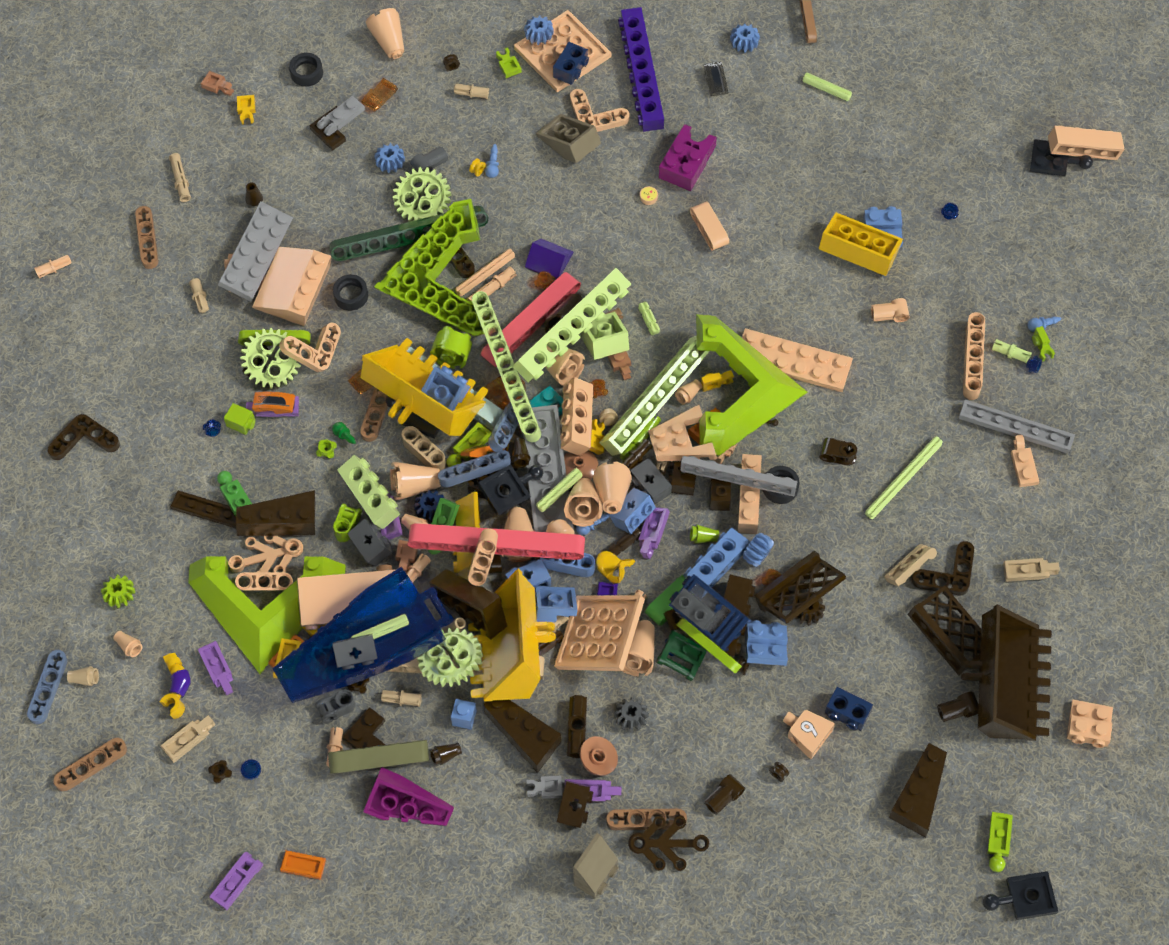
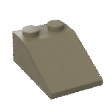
(570, 137)
(595, 867)

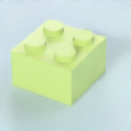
(606, 337)

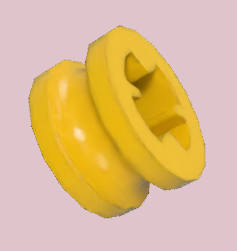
(477, 167)

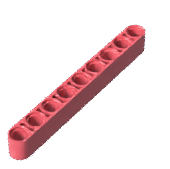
(509, 541)

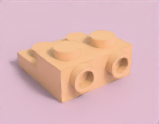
(1090, 724)

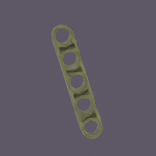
(378, 756)

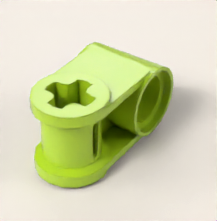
(346, 519)

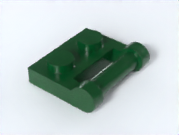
(685, 650)

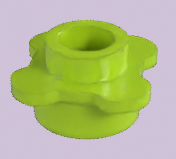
(322, 444)

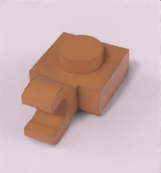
(216, 82)
(622, 363)
(405, 554)

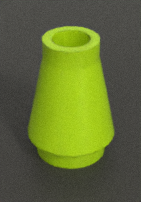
(702, 534)

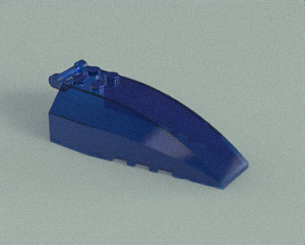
(313, 666)

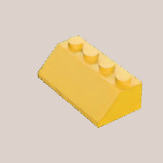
(860, 244)
(467, 516)

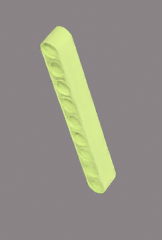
(507, 374)

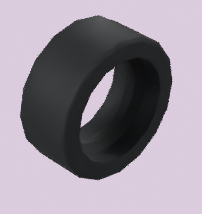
(306, 80)
(348, 280)
(784, 472)

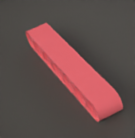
(535, 314)

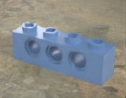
(719, 557)

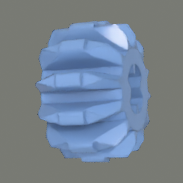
(538, 30)
(744, 37)
(389, 158)
(758, 549)

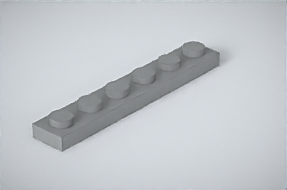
(1016, 425)
(738, 476)

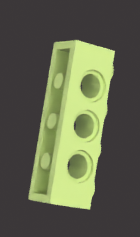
(351, 473)

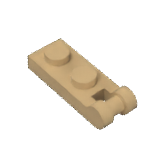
(910, 564)

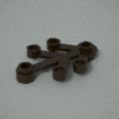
(664, 843)

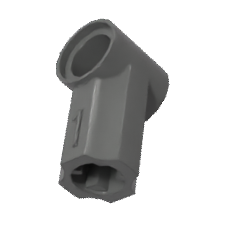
(430, 160)

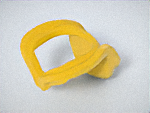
(608, 562)

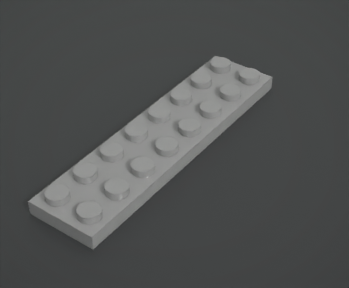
(550, 457)

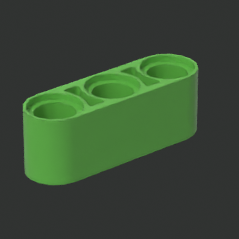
(661, 603)

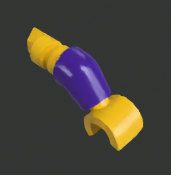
(179, 685)

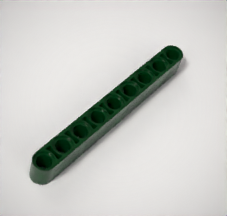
(382, 235)

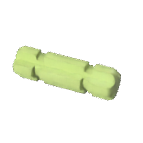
(649, 318)

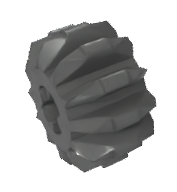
(628, 721)

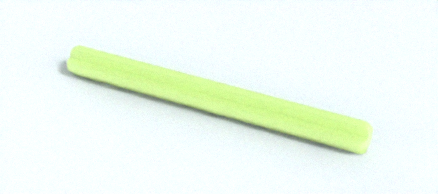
(903, 477)

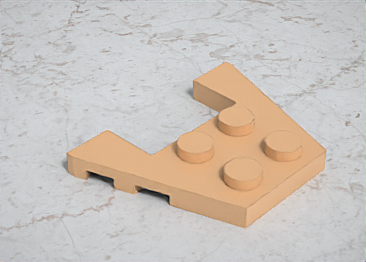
(672, 440)

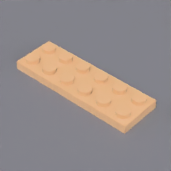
(801, 360)

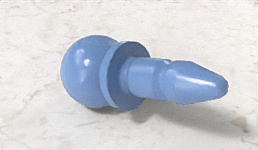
(491, 169)
(1035, 322)
(585, 530)

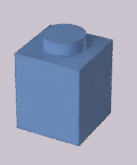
(463, 714)

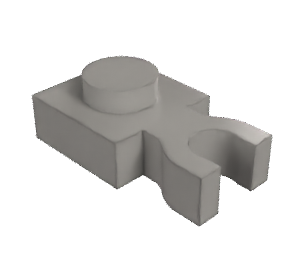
(549, 787)

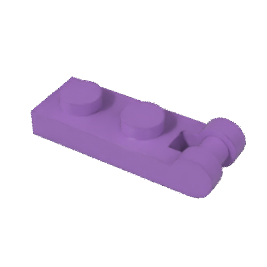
(235, 881)

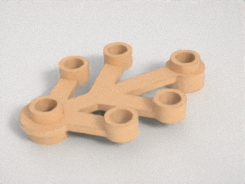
(268, 555)

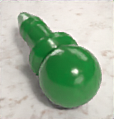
(340, 430)

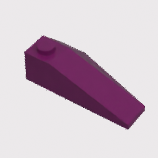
(403, 799)

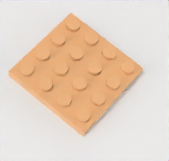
(544, 56)
(600, 633)

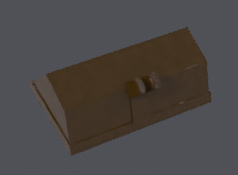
(1010, 676)

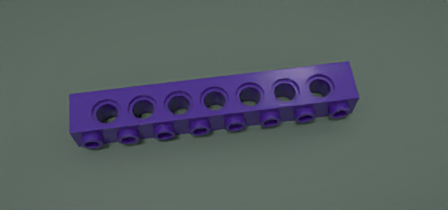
(642, 69)

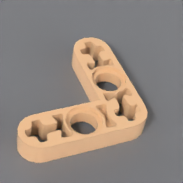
(595, 119)
(313, 354)

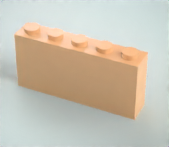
(330, 594)

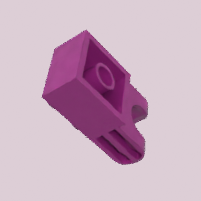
(686, 159)

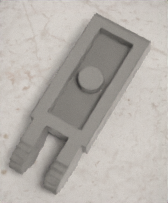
(341, 115)

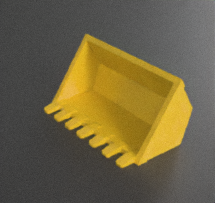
(402, 379)
(512, 656)

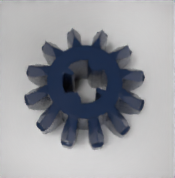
(427, 504)

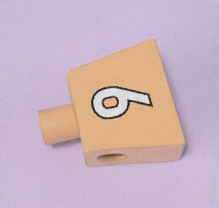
(808, 731)

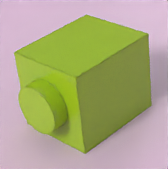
(239, 419)

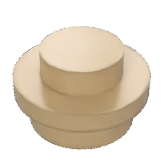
(608, 417)

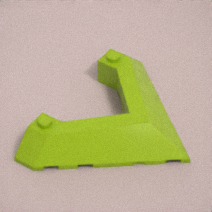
(415, 274)
(769, 391)
(252, 629)

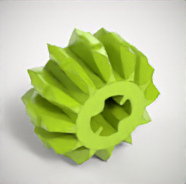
(118, 591)

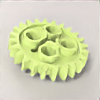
(406, 190)
(256, 349)
(459, 647)

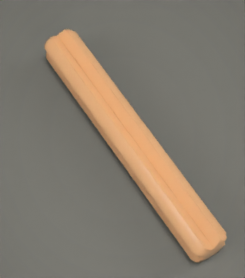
(485, 272)

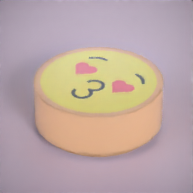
(648, 195)

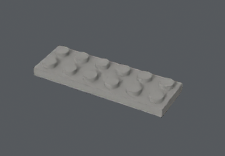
(255, 251)

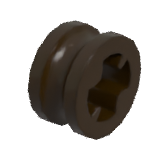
(451, 62)
(743, 662)
(779, 771)

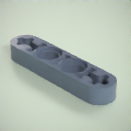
(509, 429)
(447, 476)
(44, 686)

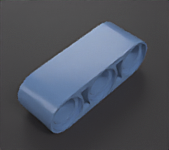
(572, 568)

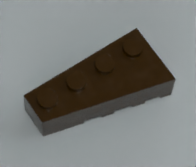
(738, 594)
(524, 731)

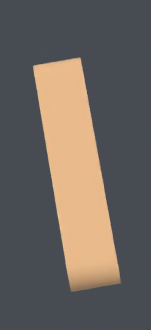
(974, 363)

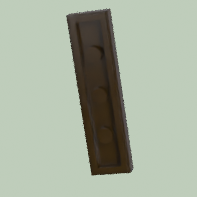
(204, 508)

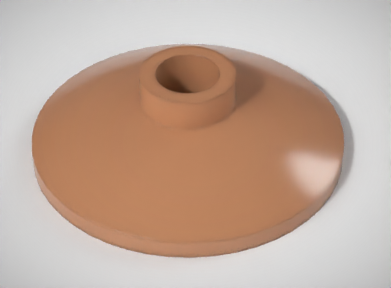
(588, 466)
(605, 753)

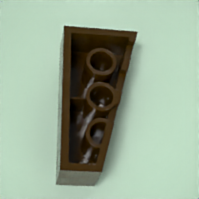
(278, 516)
(471, 602)
(918, 798)

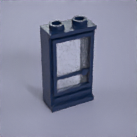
(729, 620)

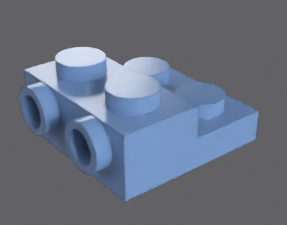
(885, 220)
(445, 387)
(554, 602)
(766, 643)

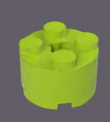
(451, 347)

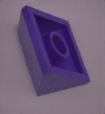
(548, 258)

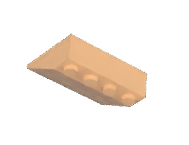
(293, 283)

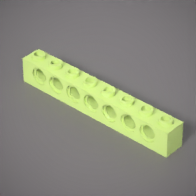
(529, 368)
(653, 398)

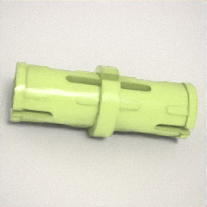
(1011, 351)

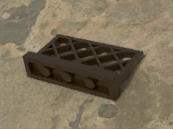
(794, 580)
(937, 636)

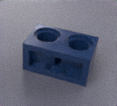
(570, 63)
(851, 705)

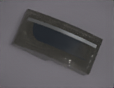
(716, 79)

